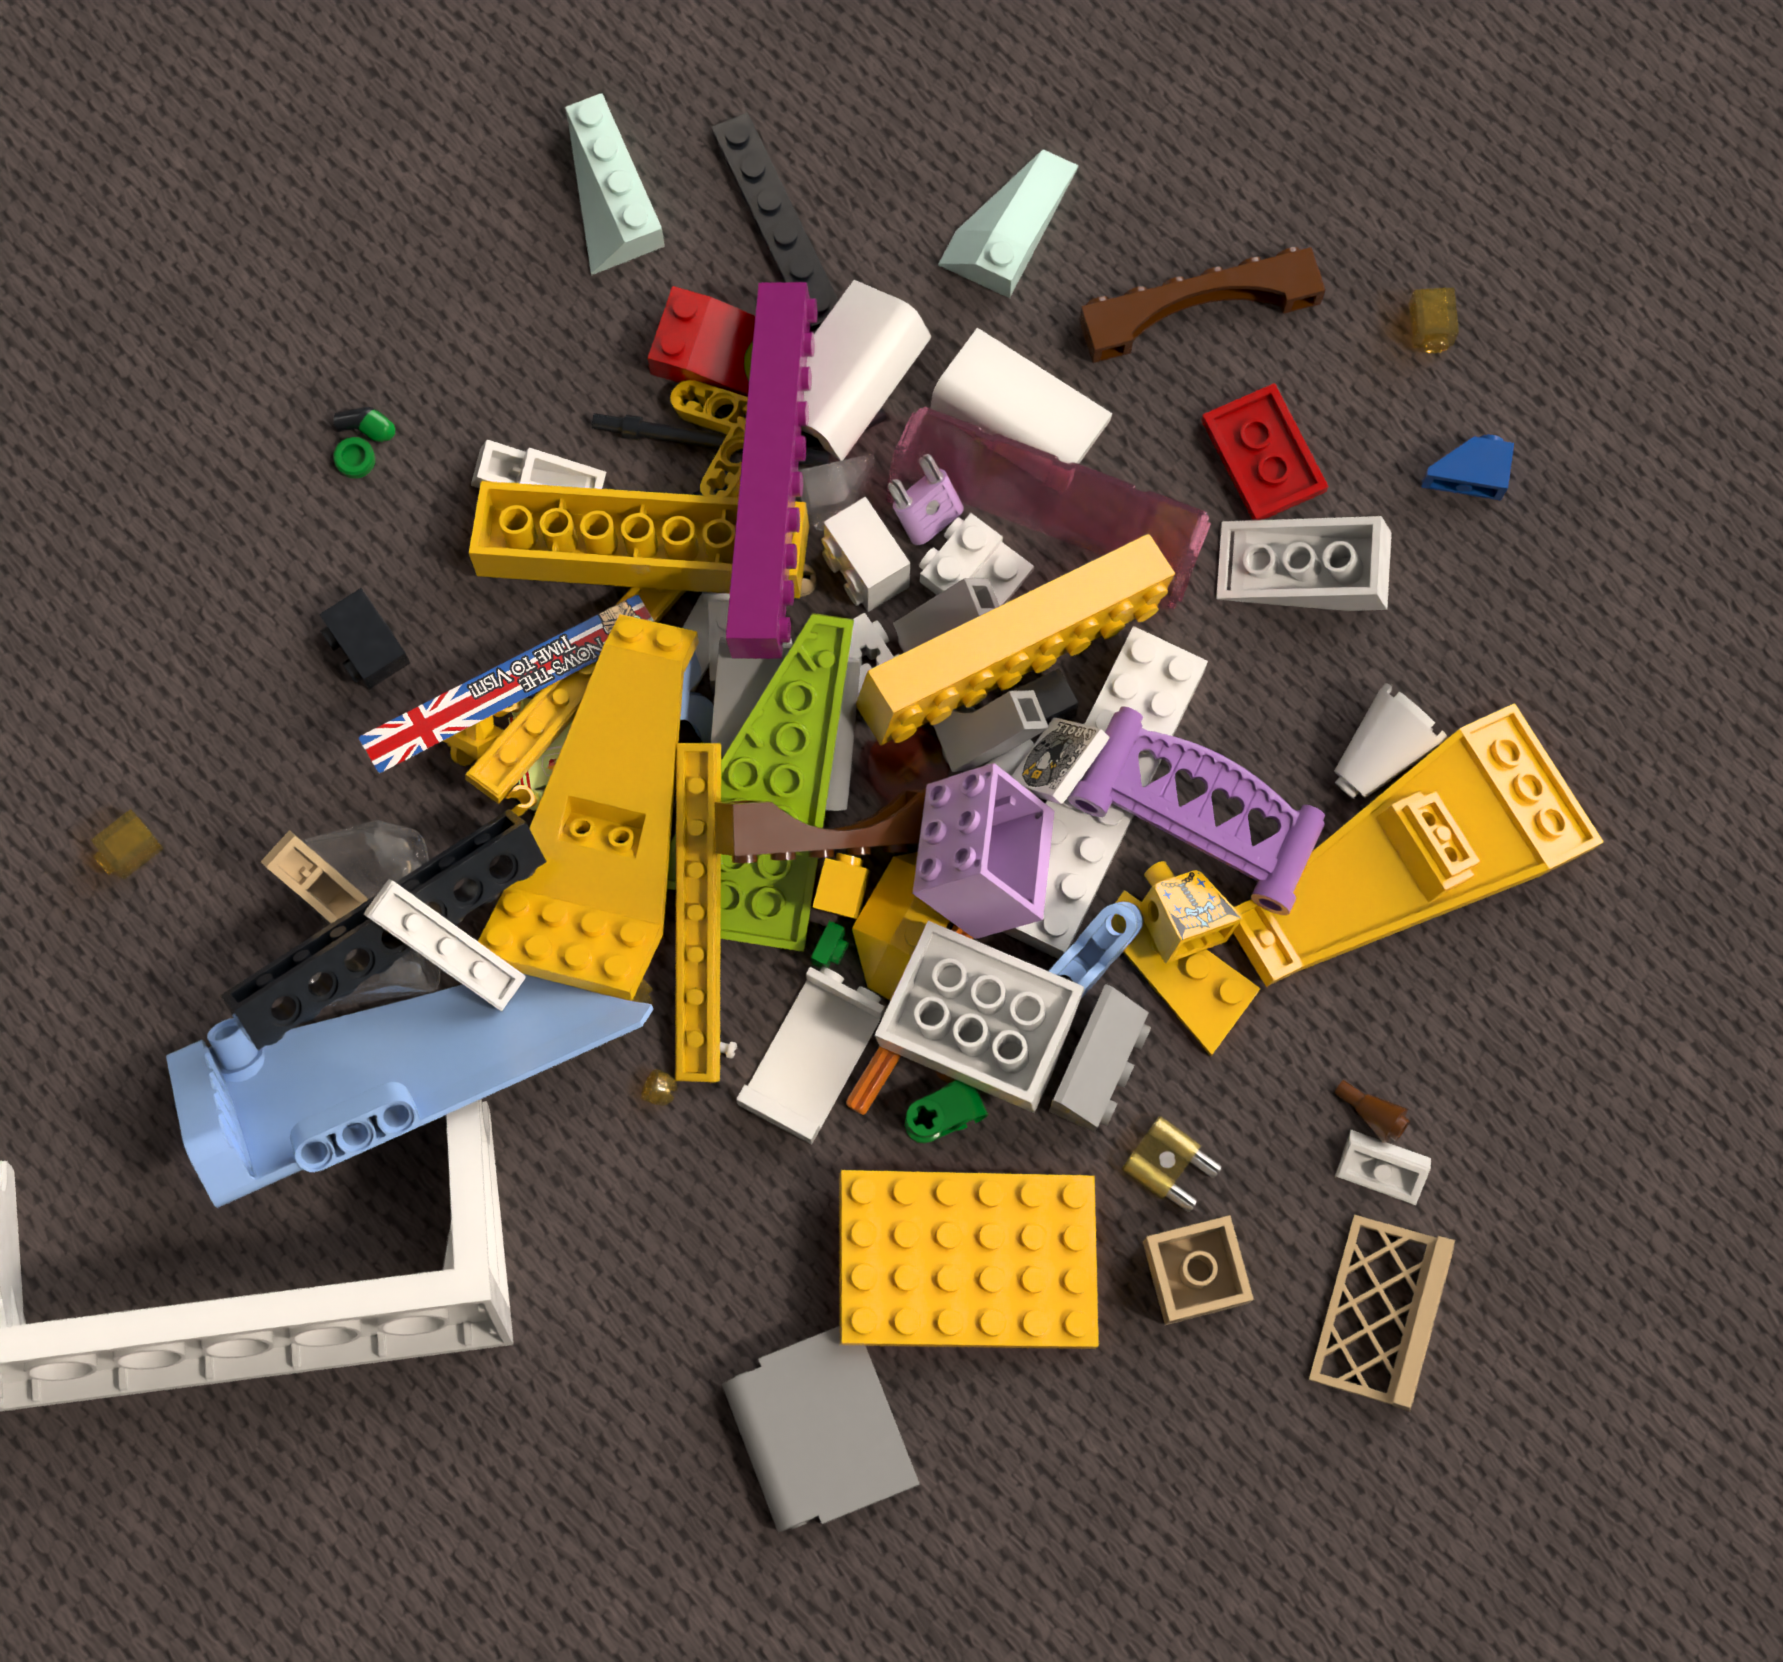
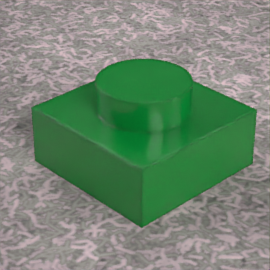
(830, 946)

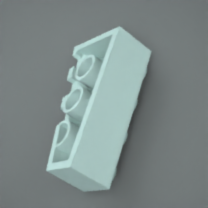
(612, 197)

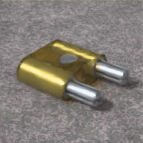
(1163, 1158)

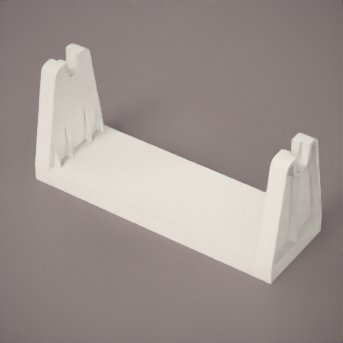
(273, 1331)

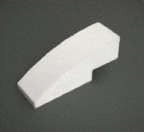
(510, 465)

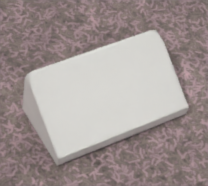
(1383, 1167)

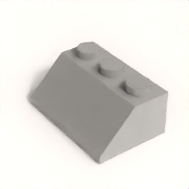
(1101, 1060)

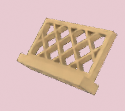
(1419, 1320)

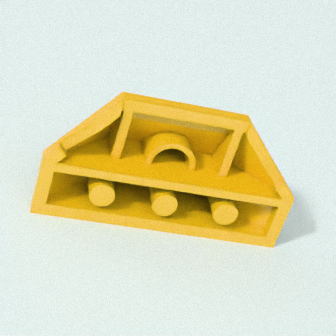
(892, 926)

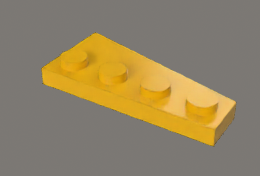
(1198, 987)

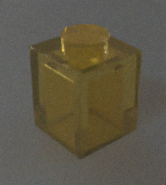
(1433, 319)
(125, 845)

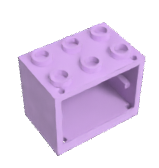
(984, 851)

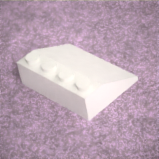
(980, 1016)

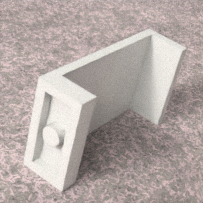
(812, 1054)

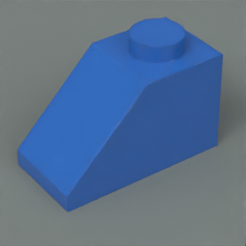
(1474, 469)

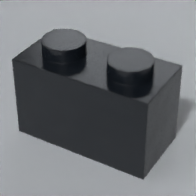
(364, 638)

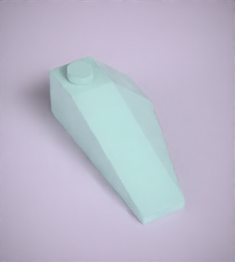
(1006, 230)

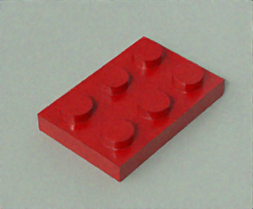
(1264, 453)

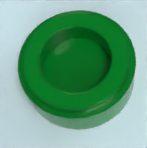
(354, 457)

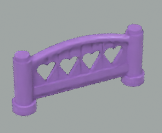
(1117, 780)

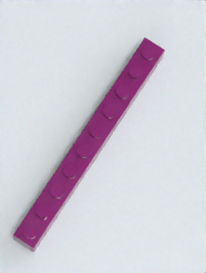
(770, 472)

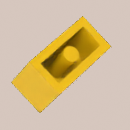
(842, 886)

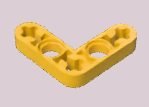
(732, 425)

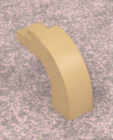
(313, 878)

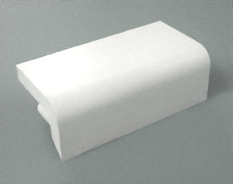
(858, 363)
(1017, 400)

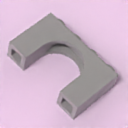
(971, 735)

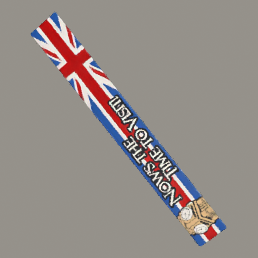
(495, 689)

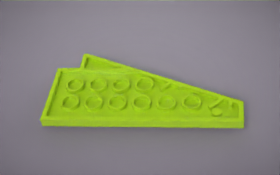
(788, 760)

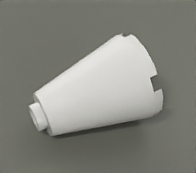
(1386, 744)

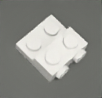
(974, 552)

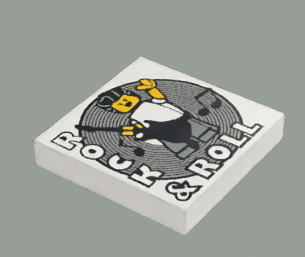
(1060, 759)

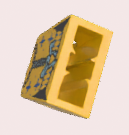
(1185, 913)

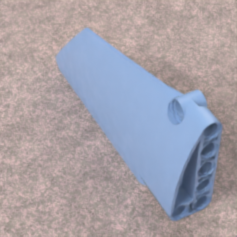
(370, 1076)

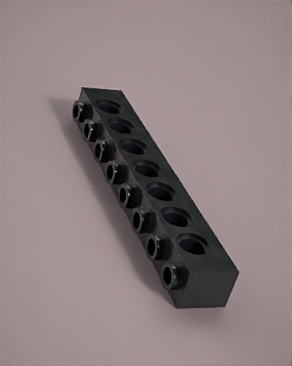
(326, 951)

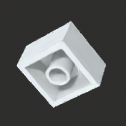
(865, 555)

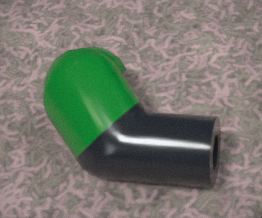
(366, 420)

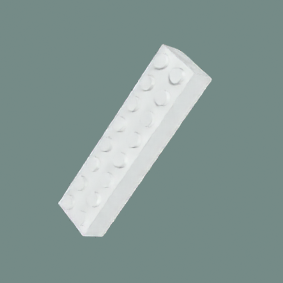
(1159, 685)

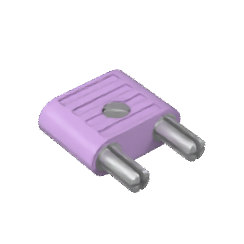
(927, 504)

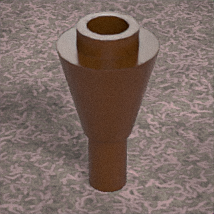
(1382, 1116)

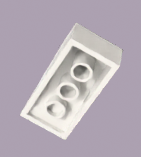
(1307, 562)

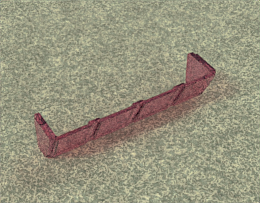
(1050, 494)

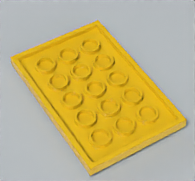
(967, 1260)

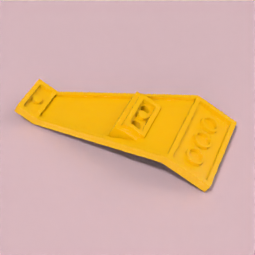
(1444, 835)
(600, 903)

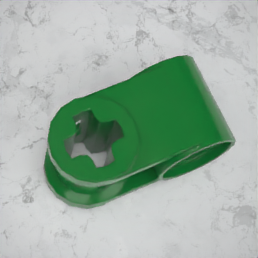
(951, 1109)

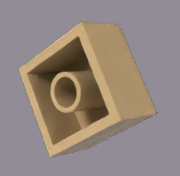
(1197, 1270)

